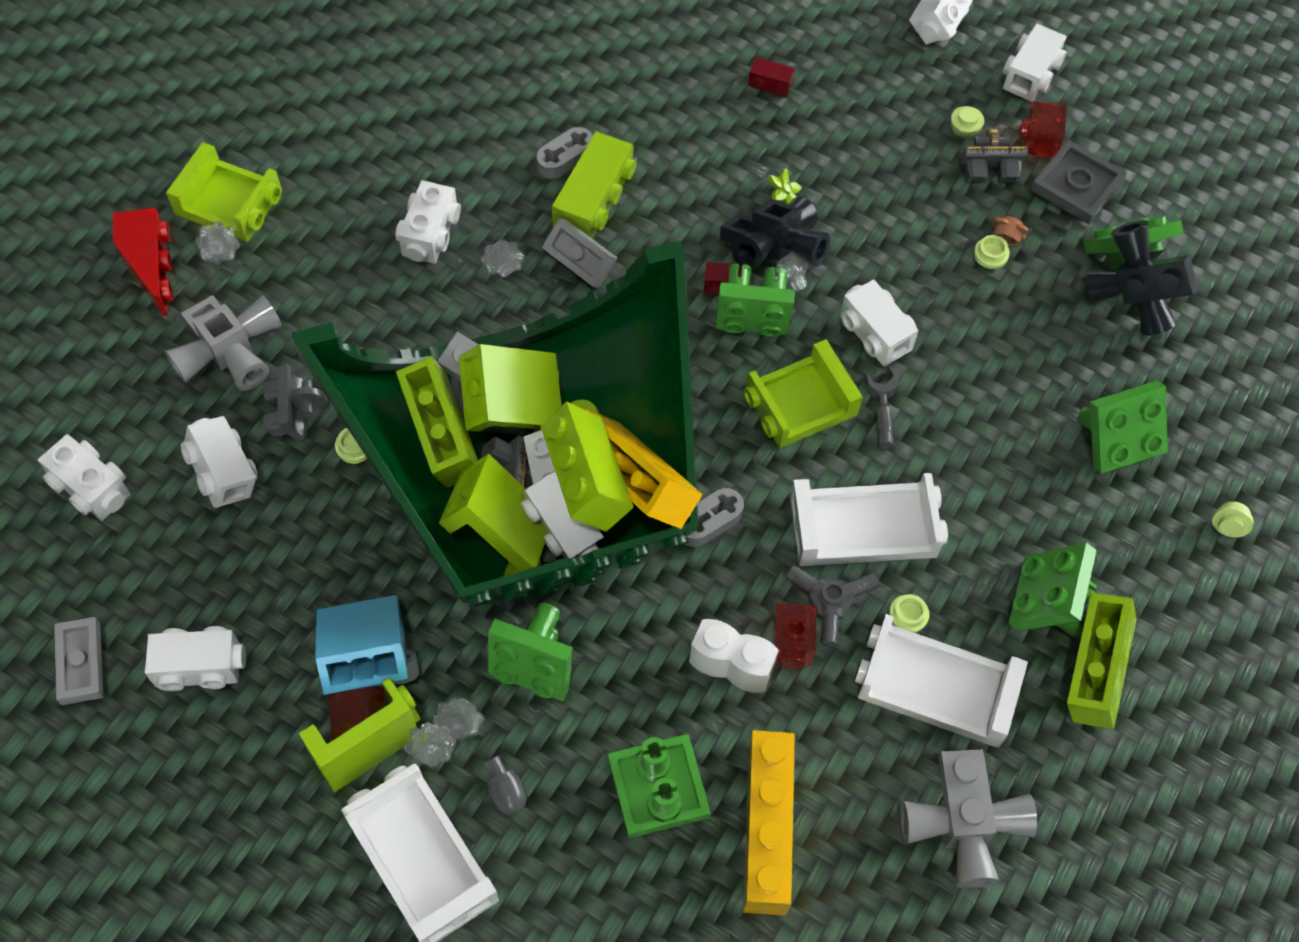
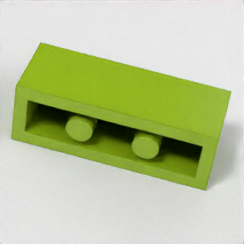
(595, 183)
(437, 419)
(586, 467)
(1102, 660)

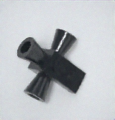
(775, 233)
(1144, 278)

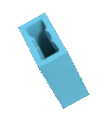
(360, 644)

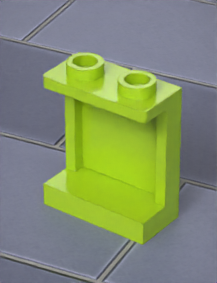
(222, 192)
(508, 387)
(803, 396)
(491, 504)
(365, 743)

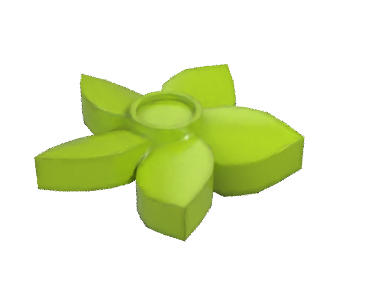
(784, 190)

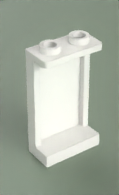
(867, 522)
(940, 683)
(419, 854)

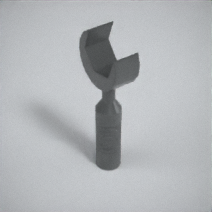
(884, 415)

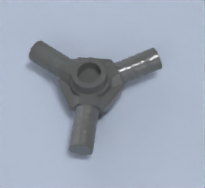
(831, 598)

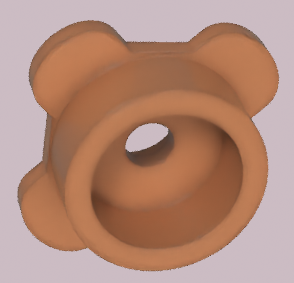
(1009, 229)

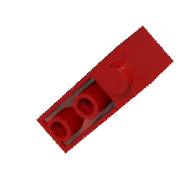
(141, 243)

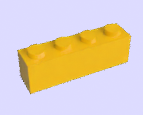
(649, 479)
(769, 823)

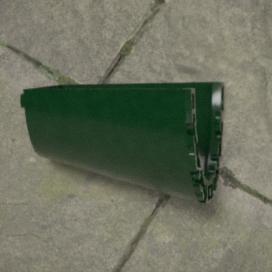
(613, 351)

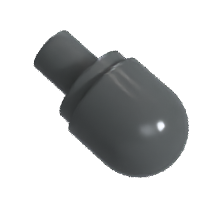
(505, 788)

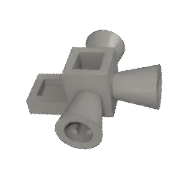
(225, 341)
(968, 817)

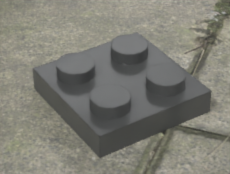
(1078, 181)

